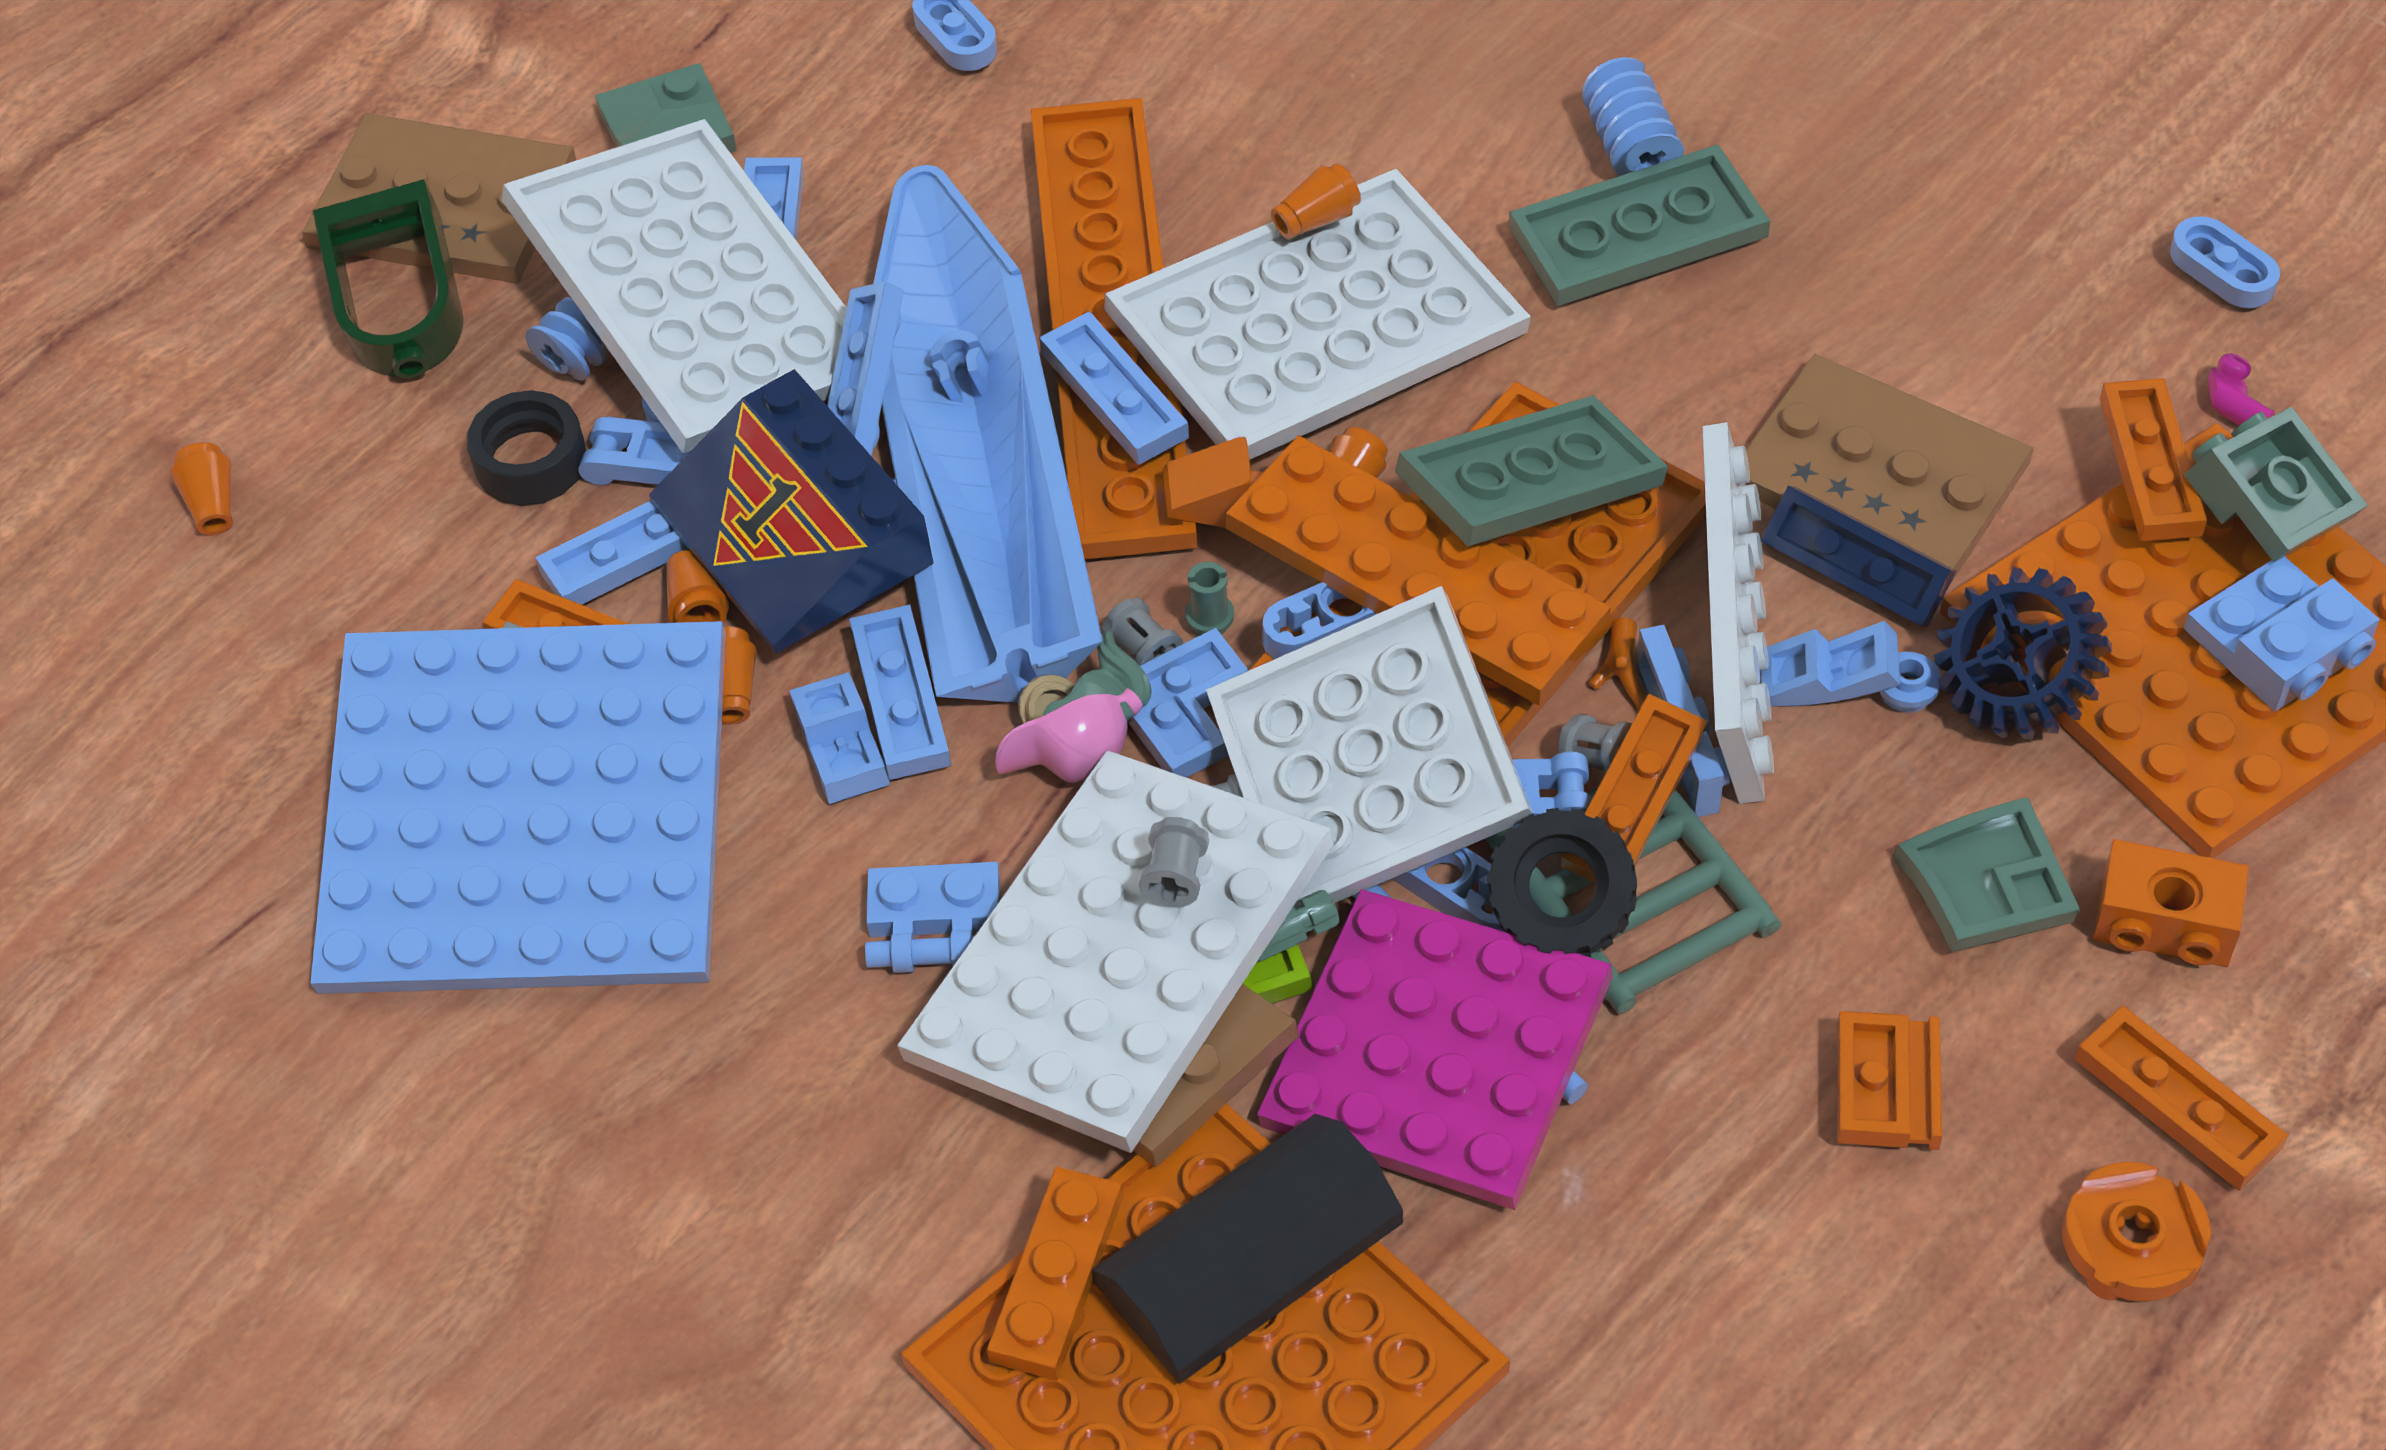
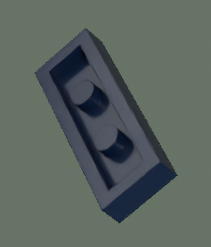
(1858, 556)

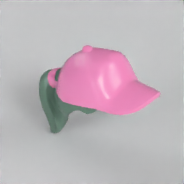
(1083, 724)

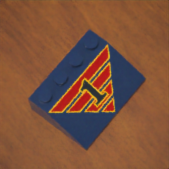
(792, 513)

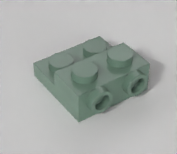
(2275, 482)

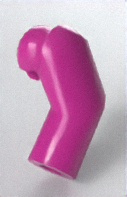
(2229, 390)

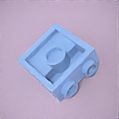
(2284, 631)

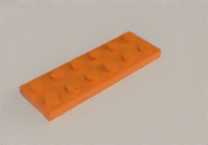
(1391, 548)

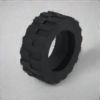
(1553, 834)

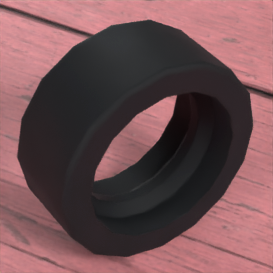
(520, 414)

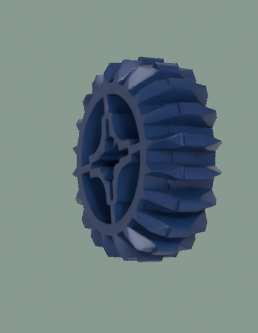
(1973, 667)

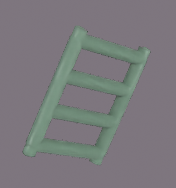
(1715, 869)

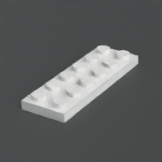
(1734, 610)

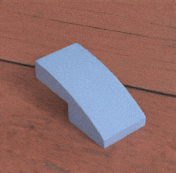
(1823, 671)
(839, 738)

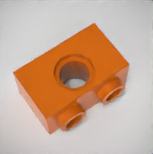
(2201, 889)

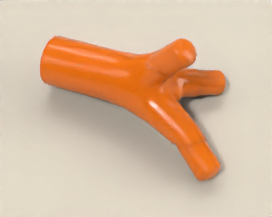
(1621, 660)

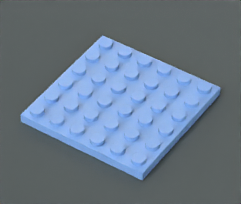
(522, 809)

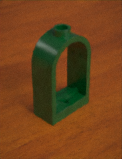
(376, 223)

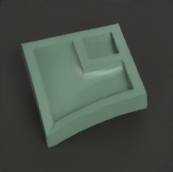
(663, 105)
(1989, 876)

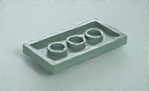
(1638, 224)
(1530, 470)

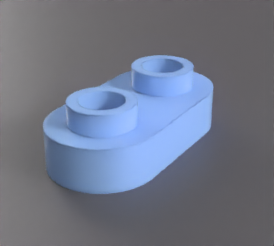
(956, 32)
(2224, 262)

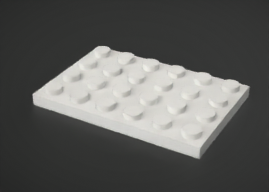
(683, 274)
(1313, 327)
(1087, 990)

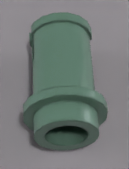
(1208, 599)

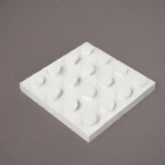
(1377, 741)

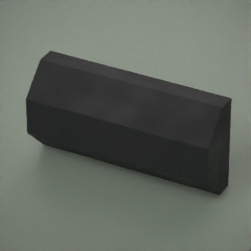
(1250, 1245)

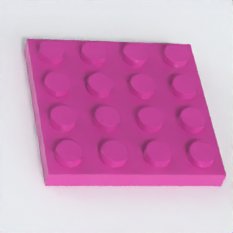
(1439, 1046)

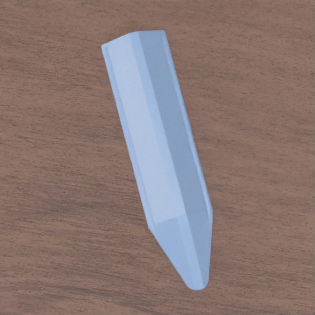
(979, 454)

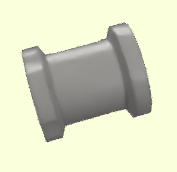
(1142, 635)
(1601, 739)
(1174, 861)

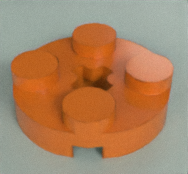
(2130, 1269)

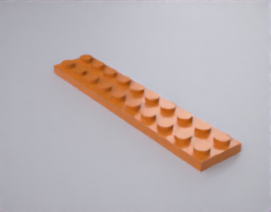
(1097, 239)

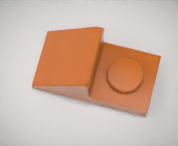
(1208, 482)

